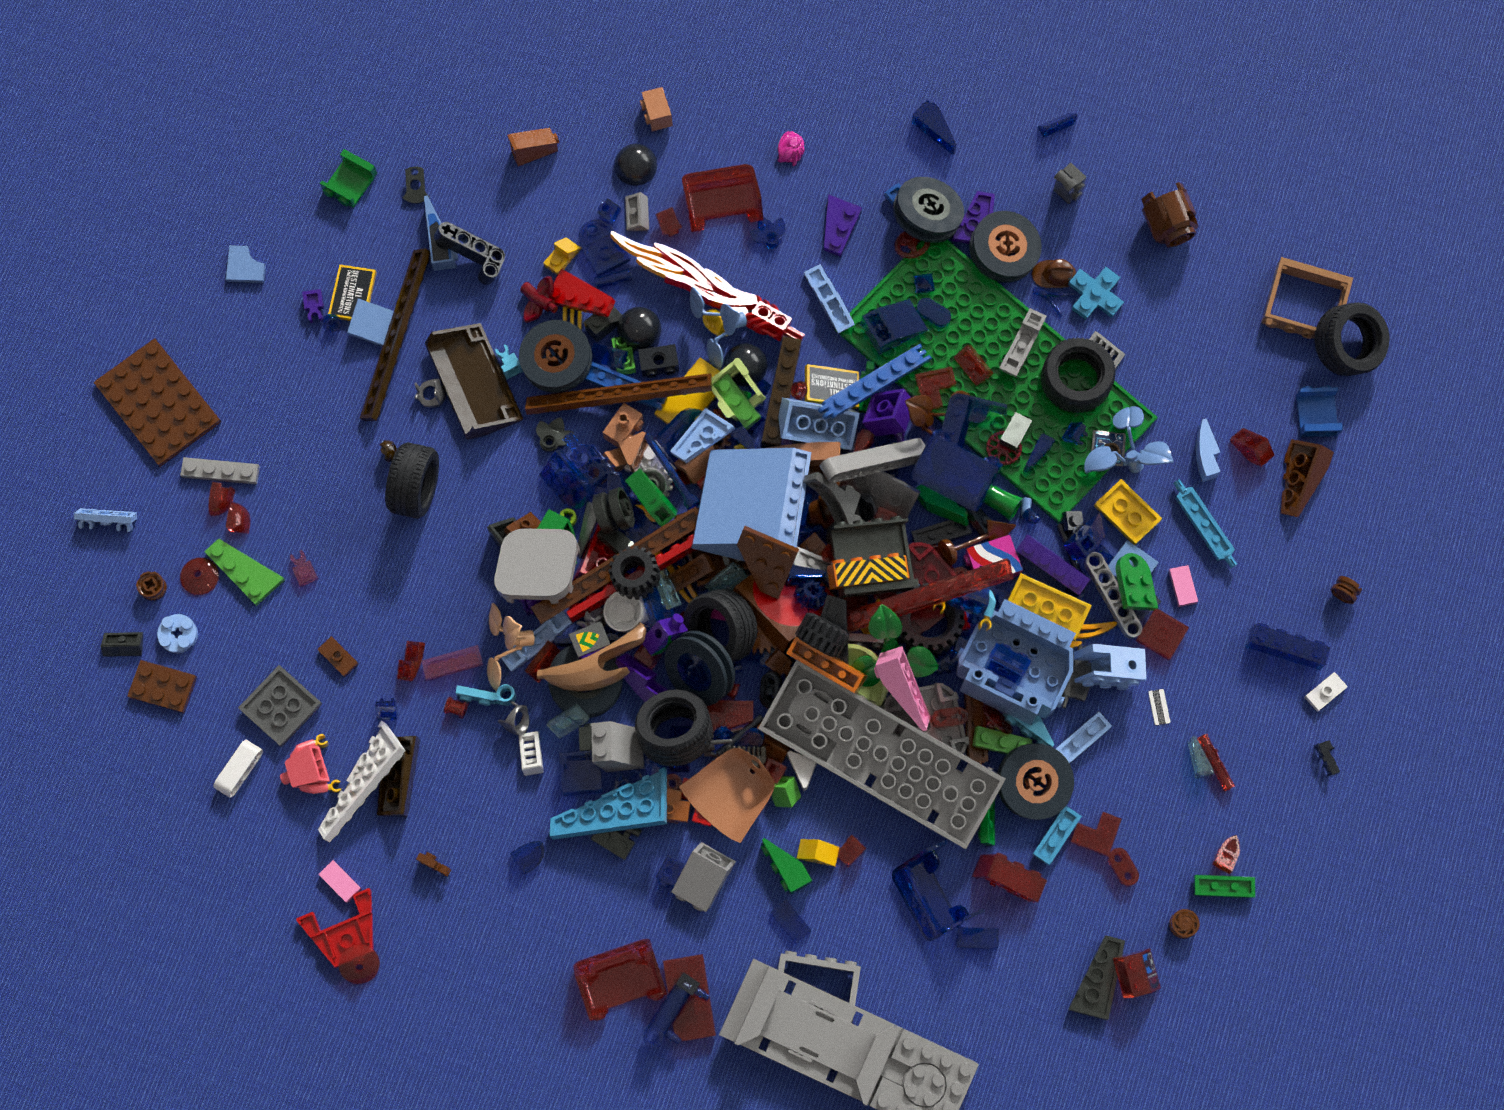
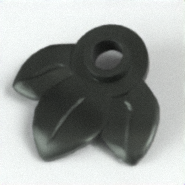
(553, 432)

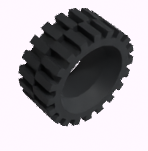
(936, 644)

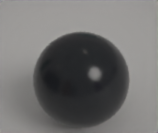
(635, 164)
(639, 328)
(752, 358)

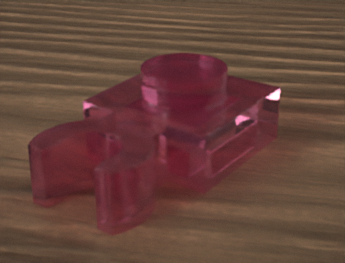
(304, 570)

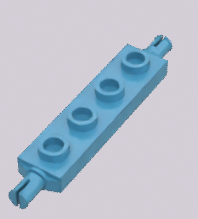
(1205, 524)

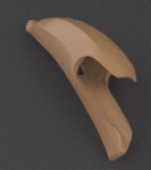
(588, 672)

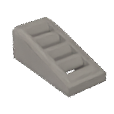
(1108, 346)

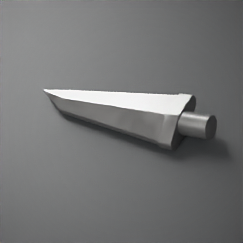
(587, 528)

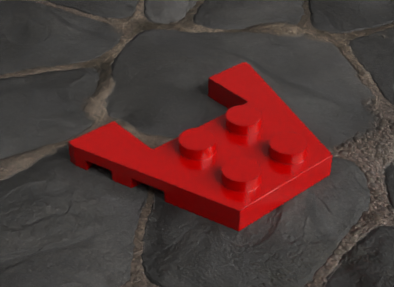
(339, 937)

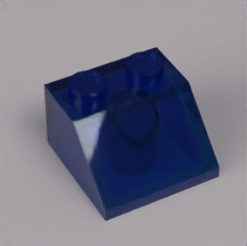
(1008, 663)

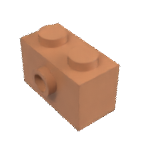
(656, 109)

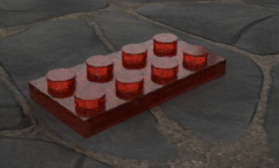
(696, 1016)

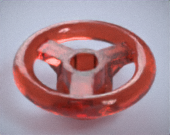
(907, 240)

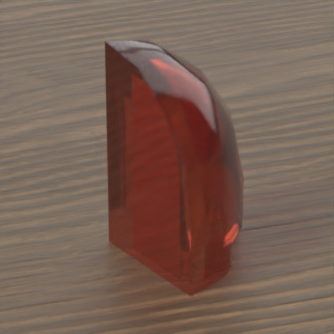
(220, 499)
(238, 518)

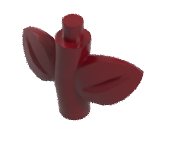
(538, 298)

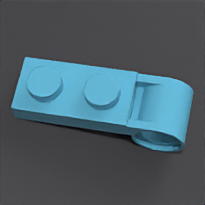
(485, 697)

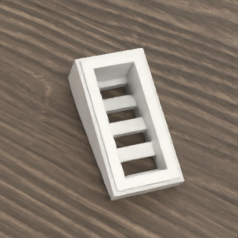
(533, 765)

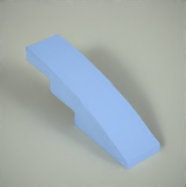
(829, 299)

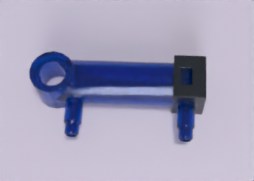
(671, 1008)

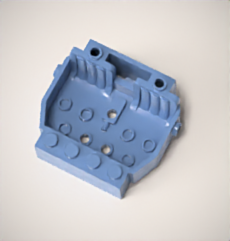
(1045, 677)

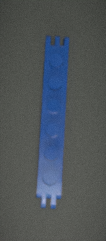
(606, 377)
(874, 382)

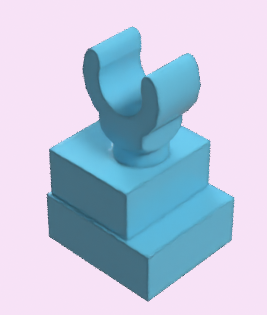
(511, 364)

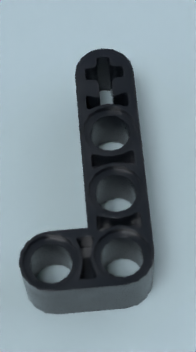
(471, 242)

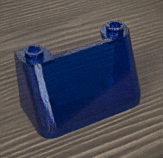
(955, 471)

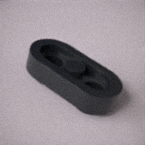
(769, 687)

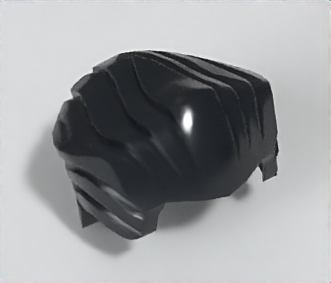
(866, 508)

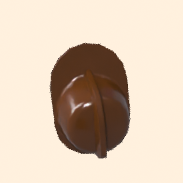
(1053, 273)
(818, 514)

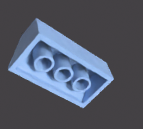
(804, 423)

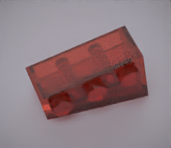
(1010, 876)

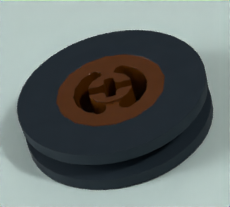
(547, 372)

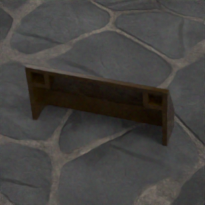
(473, 380)

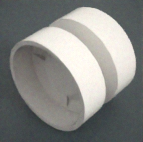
(624, 613)

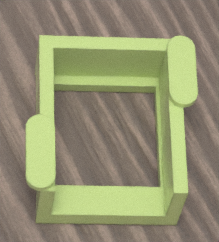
(733, 369)

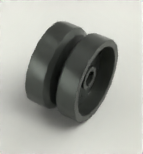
(613, 511)

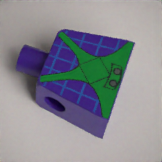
(663, 634)

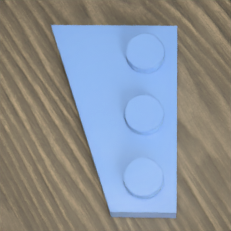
(701, 435)

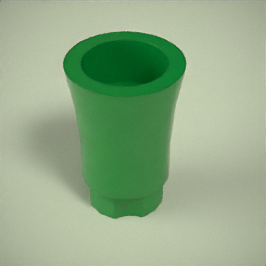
(1003, 502)

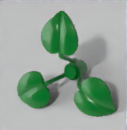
(887, 626)

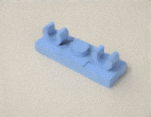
(105, 517)

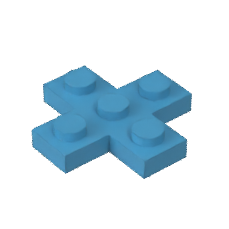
(1095, 293)

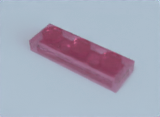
(452, 662)

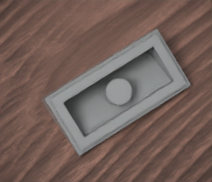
(637, 212)

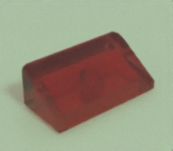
(973, 364)

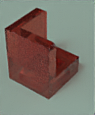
(851, 851)

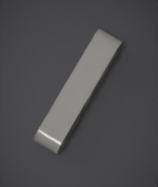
(1104, 588)

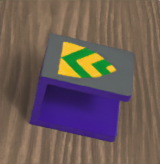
(589, 640)

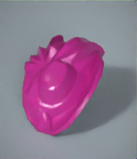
(790, 147)

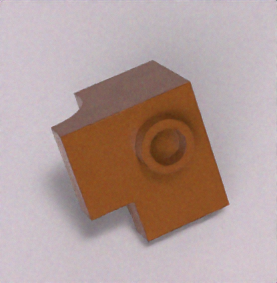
(676, 809)

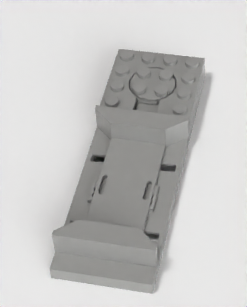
(858, 740)
(815, 1033)

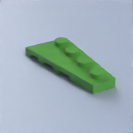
(249, 575)

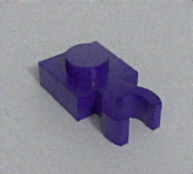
(313, 302)

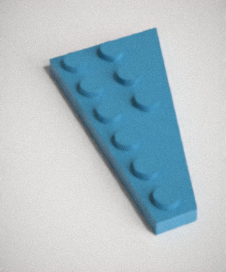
(621, 809)

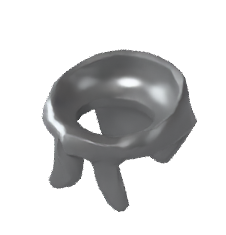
(440, 393)
(592, 618)
(509, 723)

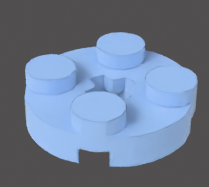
(184, 641)

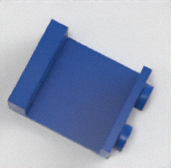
(1317, 412)

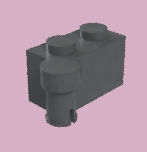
(1069, 183)

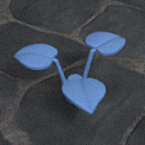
(731, 321)
(1153, 454)

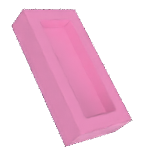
(1183, 586)
(339, 881)

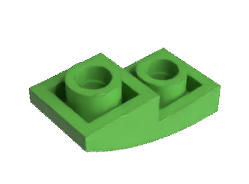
(629, 367)

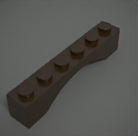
(781, 388)

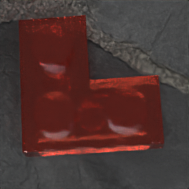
(932, 381)
(1099, 839)

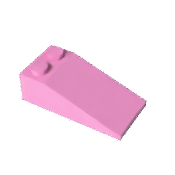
(899, 680)

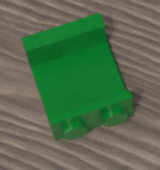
(349, 179)

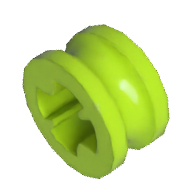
(570, 512)

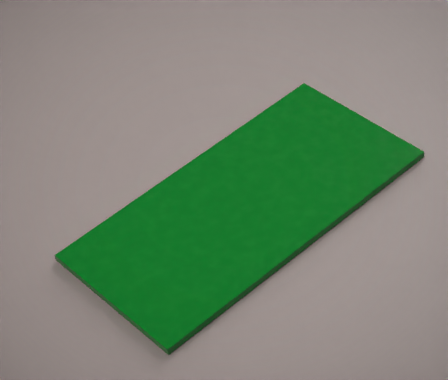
(989, 321)

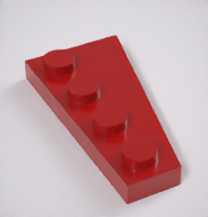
(580, 296)

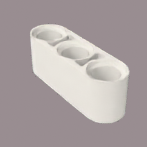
(238, 768)

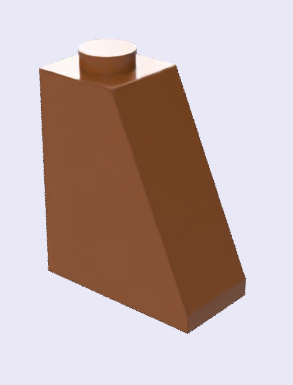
(532, 145)

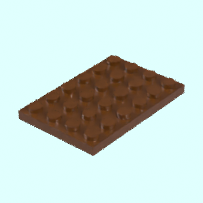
(157, 402)

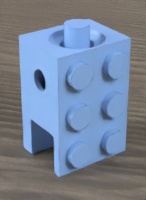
(1112, 666)

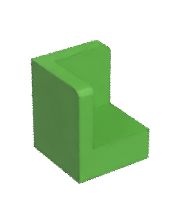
(786, 792)

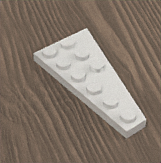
(364, 778)

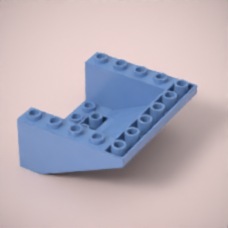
(754, 491)

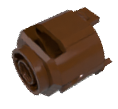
(1170, 216)

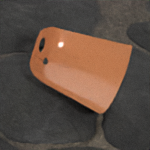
(730, 793)

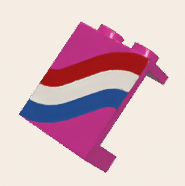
(992, 552)

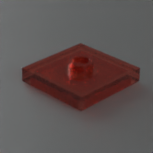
(1162, 634)

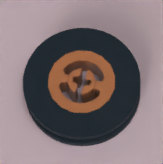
(989, 253)
(1047, 761)

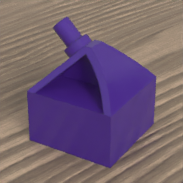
(888, 414)

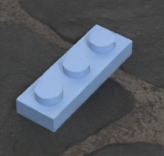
(1084, 737)

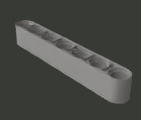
(872, 460)

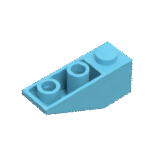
(1036, 730)

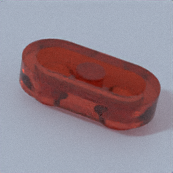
(1125, 866)

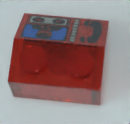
(1137, 973)

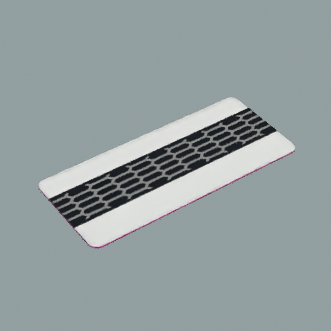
(1159, 707)

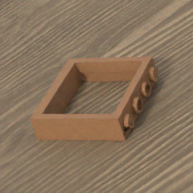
(1308, 273)

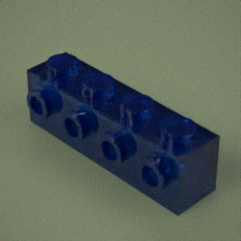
(1287, 646)

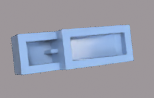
(1206, 452)

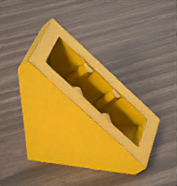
(818, 852)

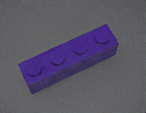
(1053, 564)

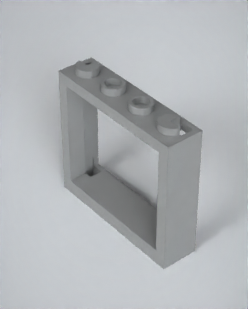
(830, 963)

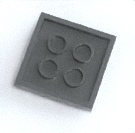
(280, 705)

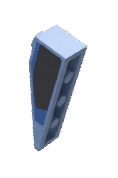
(441, 257)

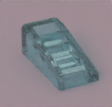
(1201, 765)

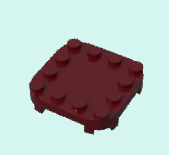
(927, 568)

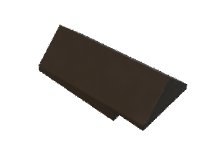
(397, 785)

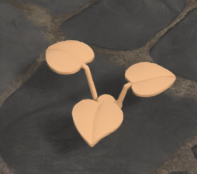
(513, 637)

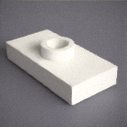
(1325, 691)

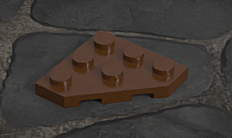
(767, 560)

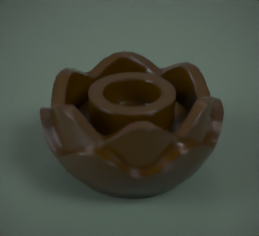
(388, 448)

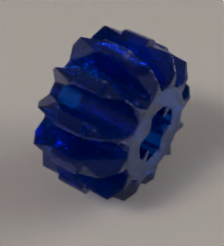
(810, 594)

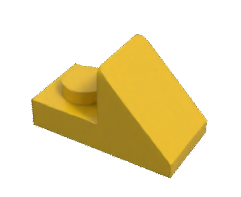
(564, 252)

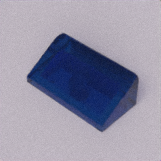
(1058, 124)

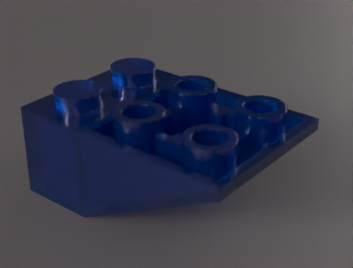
(892, 325)

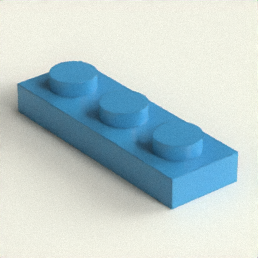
(1056, 835)

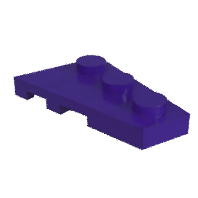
(979, 208)
(839, 224)

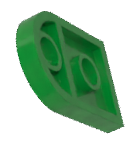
(1135, 583)

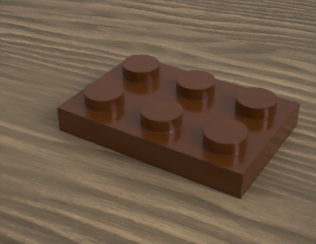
(162, 686)

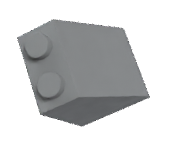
(616, 747)
(703, 877)

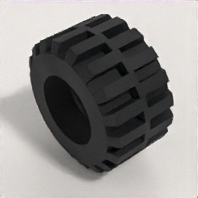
(631, 558)
(822, 635)

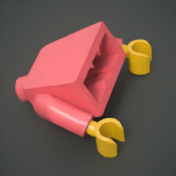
(307, 768)

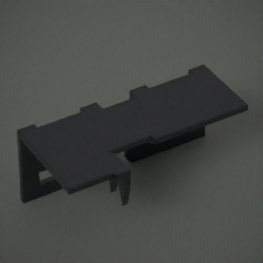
(1329, 761)

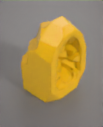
(714, 323)

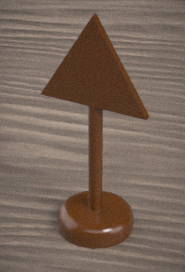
(994, 531)

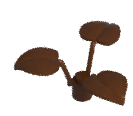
(920, 408)

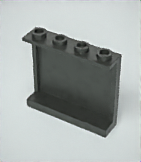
(871, 539)

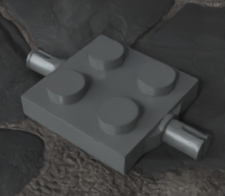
(1073, 689)

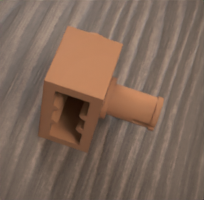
(623, 425)

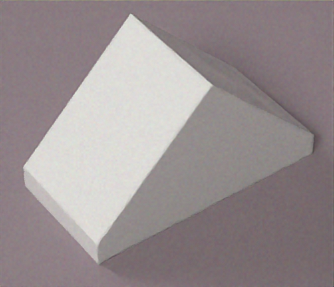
(802, 767)

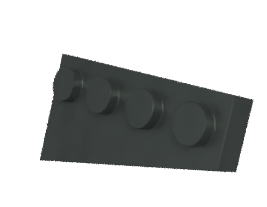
(1099, 983)

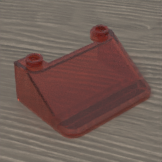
(722, 194)

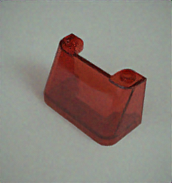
(619, 977)

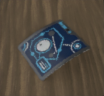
(1101, 438)

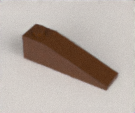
(1304, 471)

